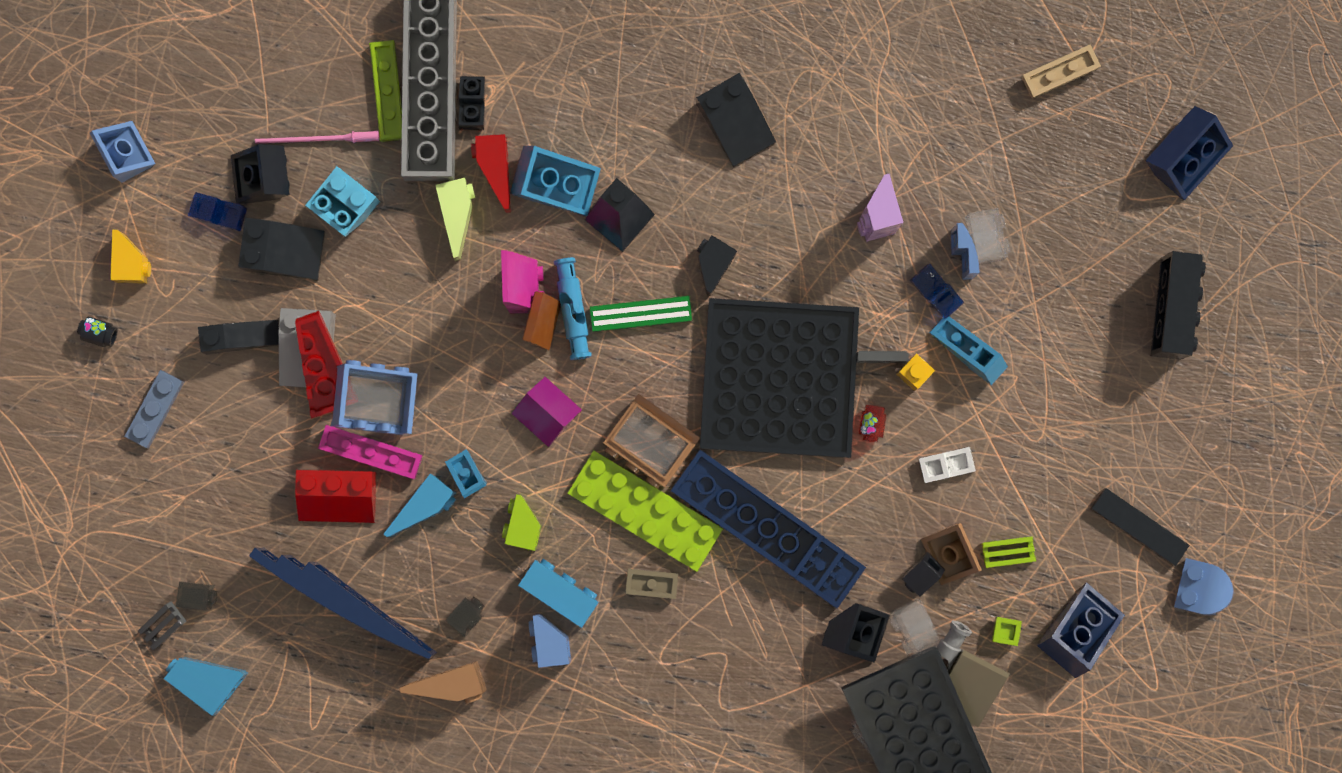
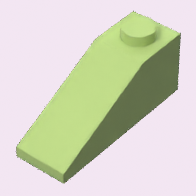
(456, 210)

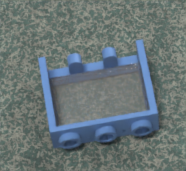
(374, 398)

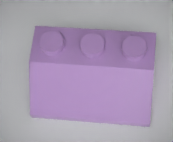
(882, 212)

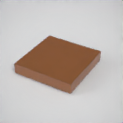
(542, 320)

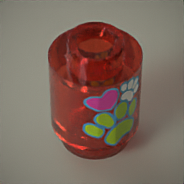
(872, 423)

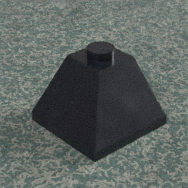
(619, 215)
(857, 632)

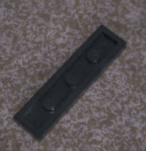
(1140, 527)

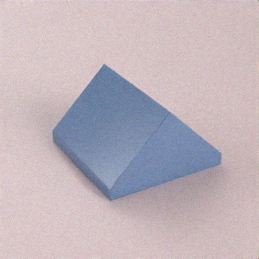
(122, 150)

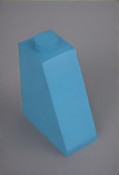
(204, 682)

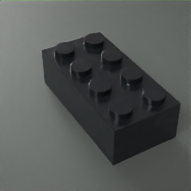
(1177, 305)

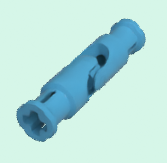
(570, 291)

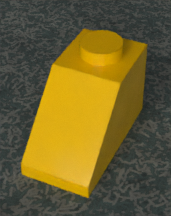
(127, 261)

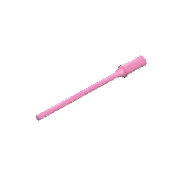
(352, 137)

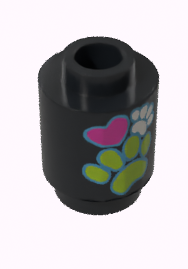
(97, 332)

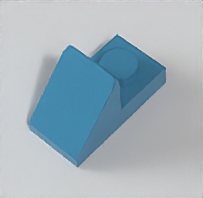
(465, 473)

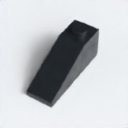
(238, 336)

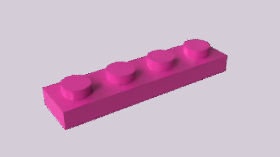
(370, 452)

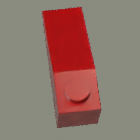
(492, 158)

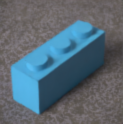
(559, 592)

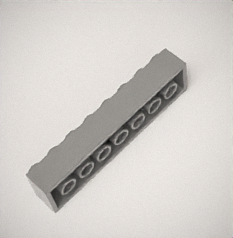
(429, 90)

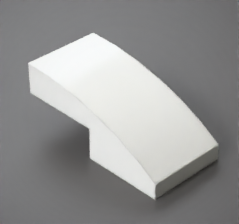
(947, 464)

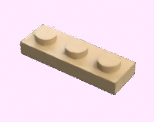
(1061, 71)

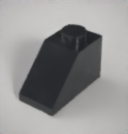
(714, 261)

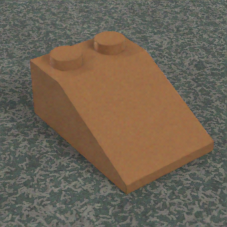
(455, 684)

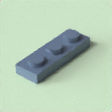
(154, 409)

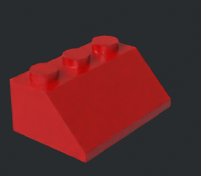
(335, 496)

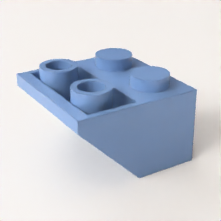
(551, 643)

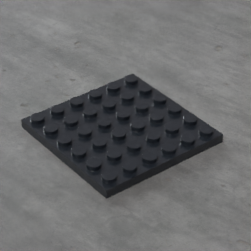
(779, 378)

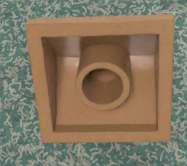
(953, 552)

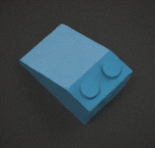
(555, 180)

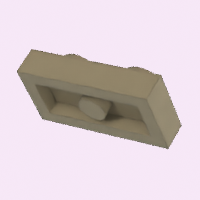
(651, 583)

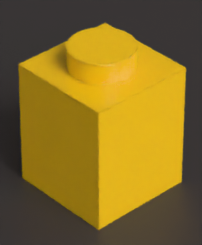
(915, 372)

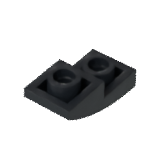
(472, 103)

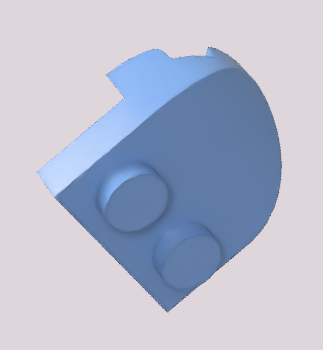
(1203, 588)

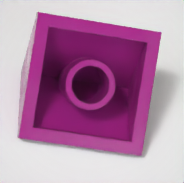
(546, 411)

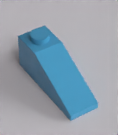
(970, 349)
(427, 502)

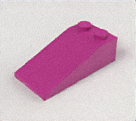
(519, 281)

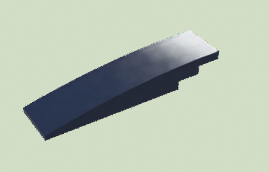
(768, 529)
(340, 598)

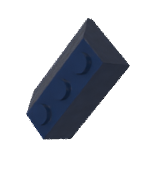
(1190, 152)

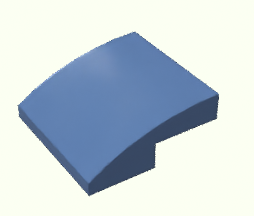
(963, 245)

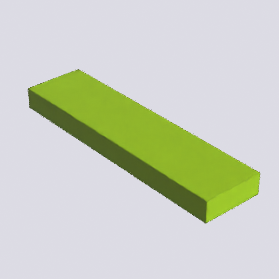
(387, 90)

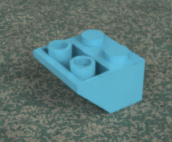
(342, 202)

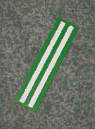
(640, 313)

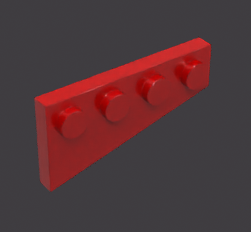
(318, 362)

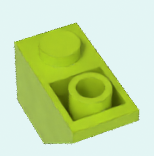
(523, 527)

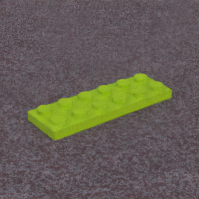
(645, 511)

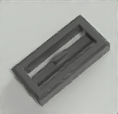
(882, 357)
(151, 635)

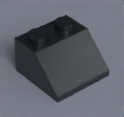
(260, 174)

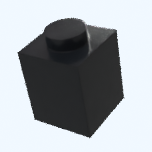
(923, 575)

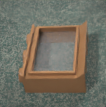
(650, 442)

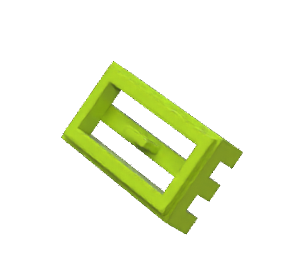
(1030, 549)

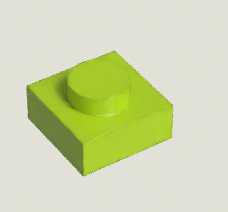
(1006, 631)

